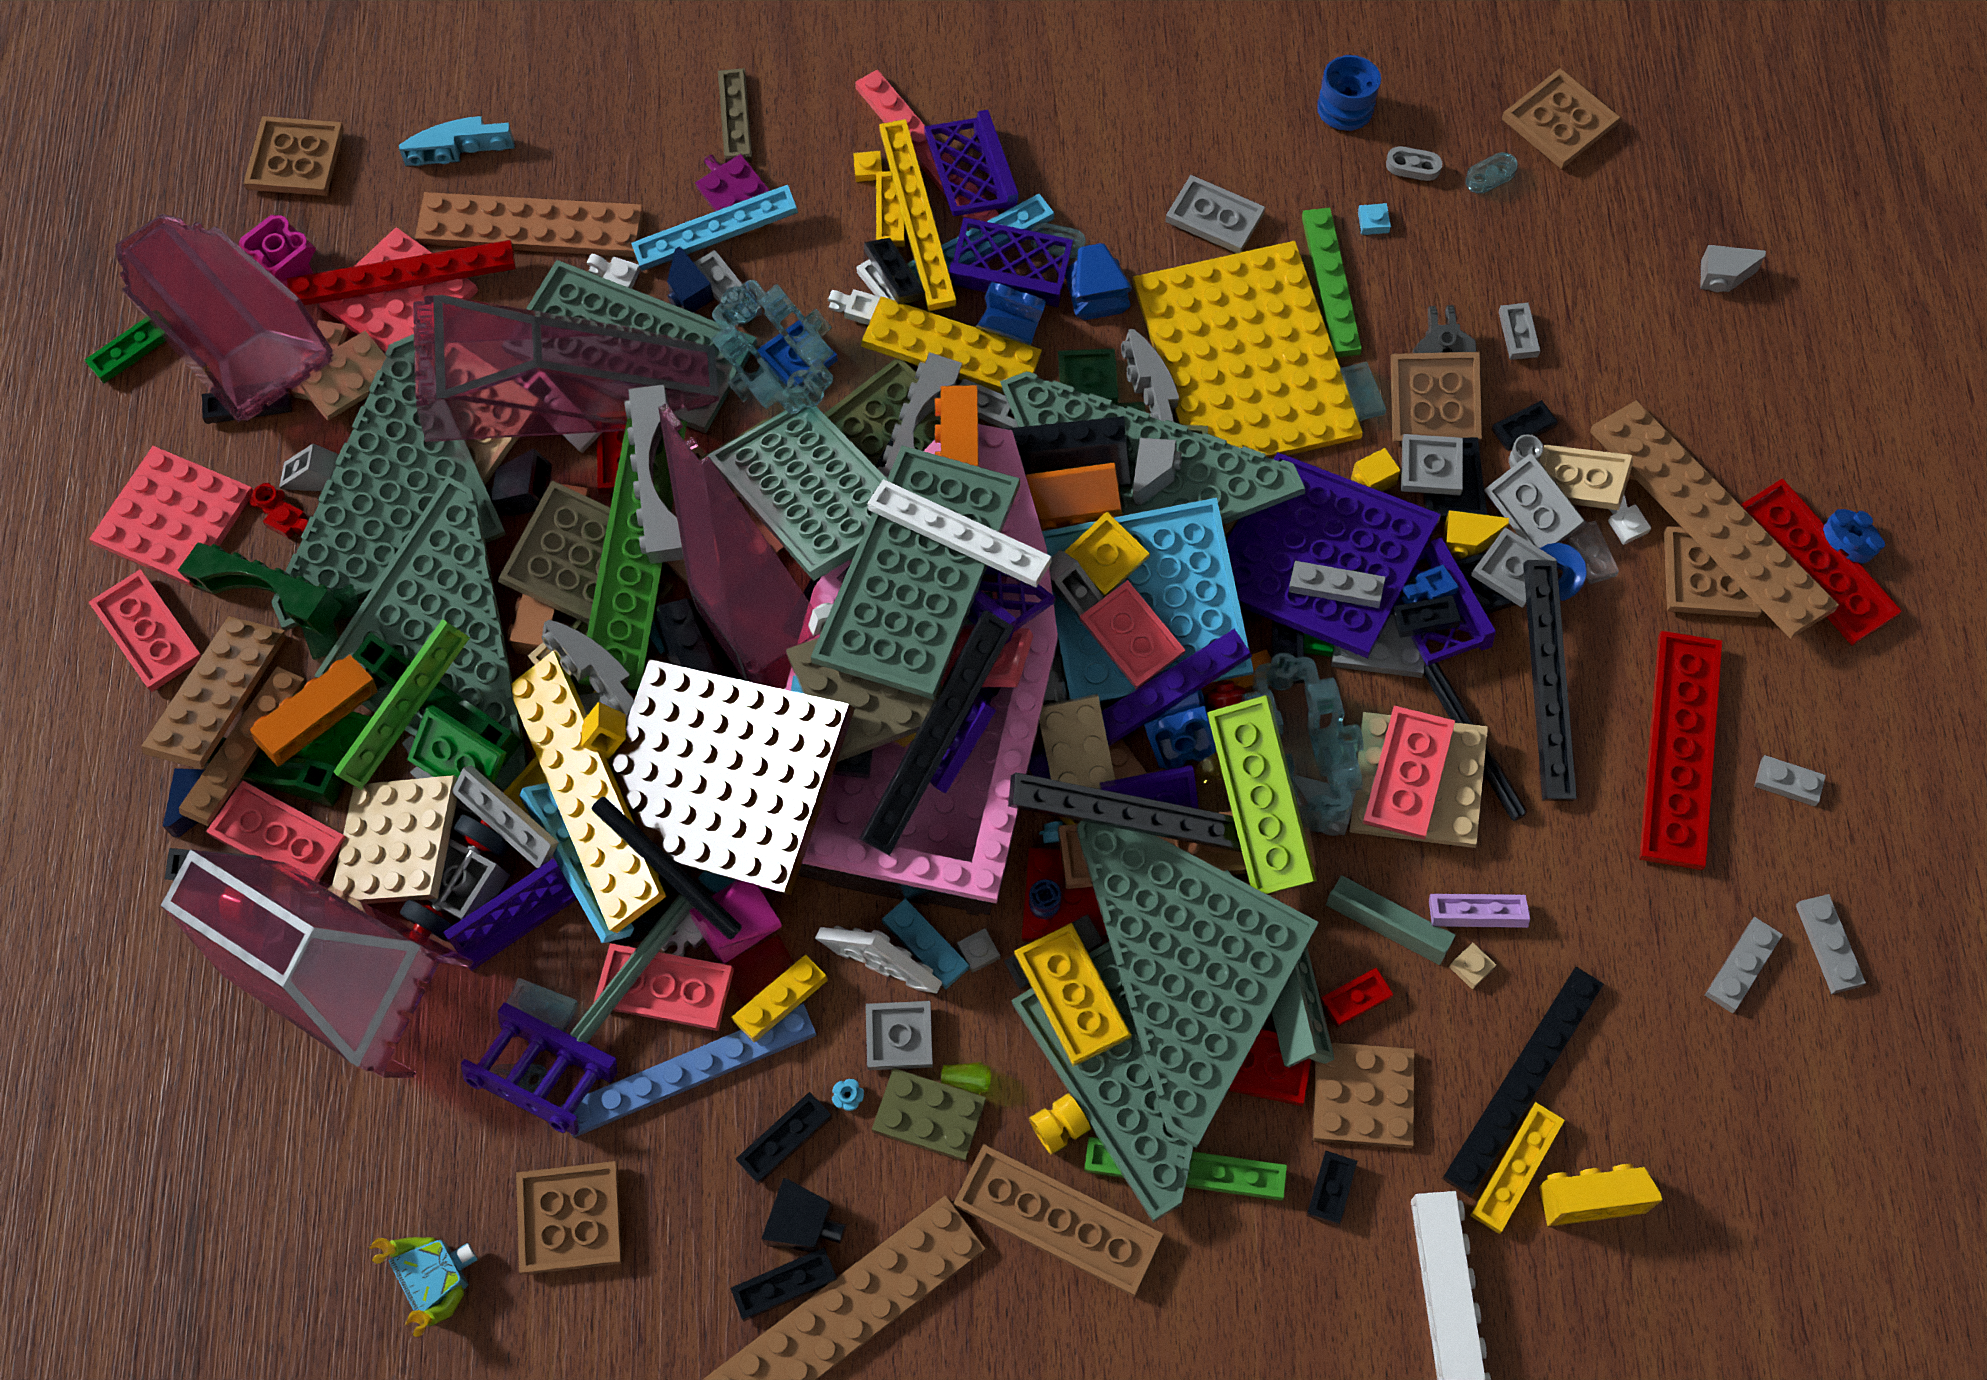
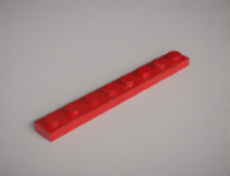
(403, 273)

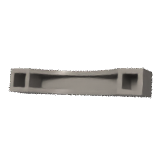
(932, 375)
(660, 526)

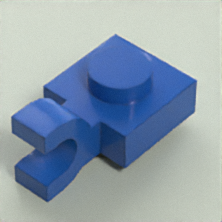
(1430, 585)

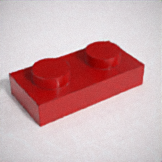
(1356, 997)

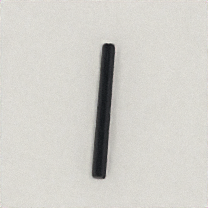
(1492, 769)
(666, 868)

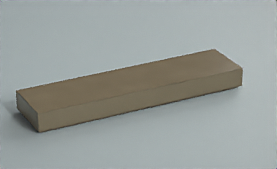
(735, 114)

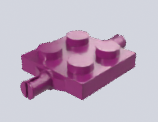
(729, 182)

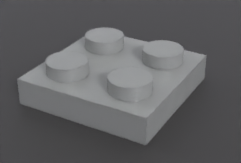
(1432, 464)
(1503, 565)
(899, 1035)

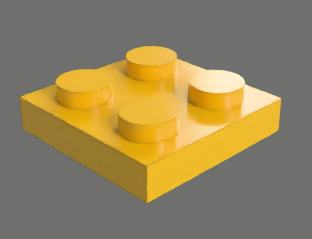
(1107, 553)

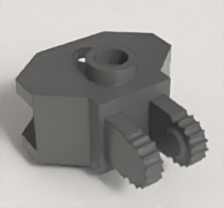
(1444, 337)

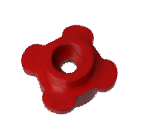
(263, 491)

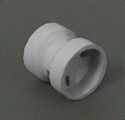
(1523, 446)

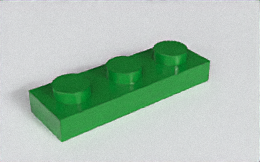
(124, 350)

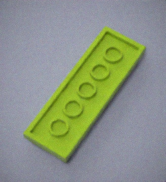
(1261, 795)

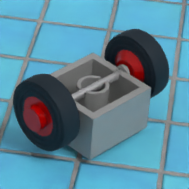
(466, 879)

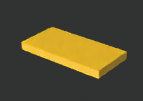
(1072, 994)

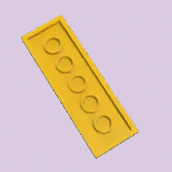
(913, 333)

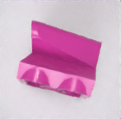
(279, 248)
(750, 909)

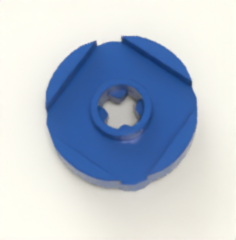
(1854, 535)

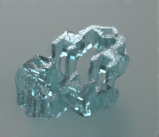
(803, 387)
(1332, 754)

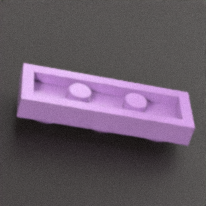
(1479, 910)

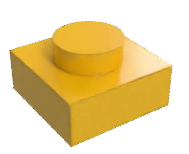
(866, 165)

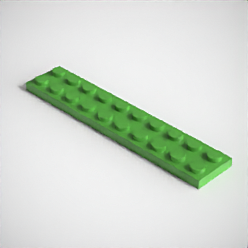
(625, 578)

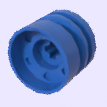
(1348, 92)

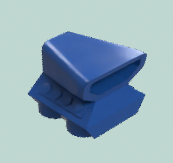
(1097, 283)
(1011, 313)
(1182, 733)

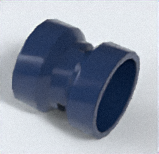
(1044, 906)

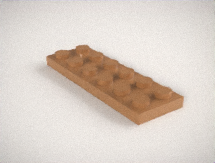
(213, 692)
(1058, 1220)

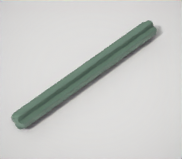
(631, 969)

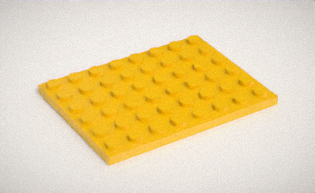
(1249, 351)

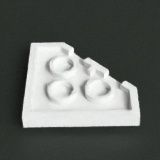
(879, 956)

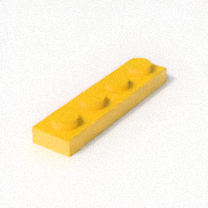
(1517, 1168)

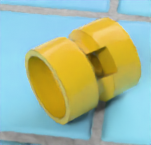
(1060, 1123)

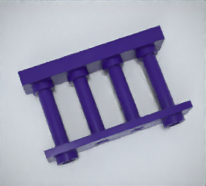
(540, 1038)

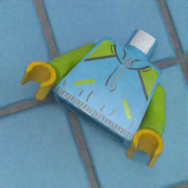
(427, 1275)

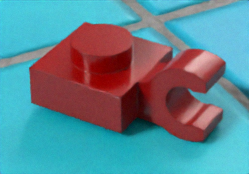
(286, 520)

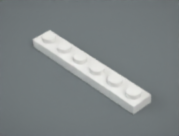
(959, 533)

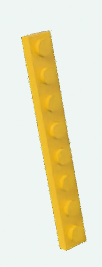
(917, 215)

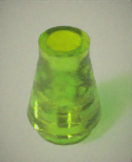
(967, 1076)

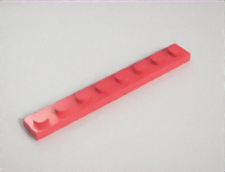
(891, 108)

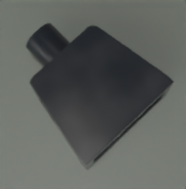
(521, 483)
(801, 1220)

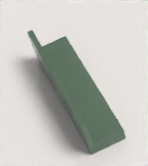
(1390, 920)
(1301, 1019)

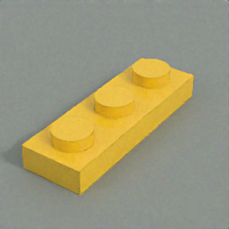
(888, 211)
(779, 998)

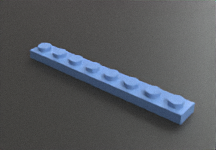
(689, 1071)

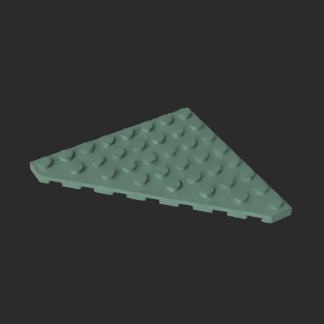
(1210, 467)
(381, 487)
(435, 577)
(1195, 963)
(1119, 1099)

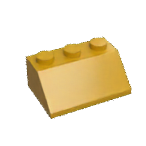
(1598, 1195)

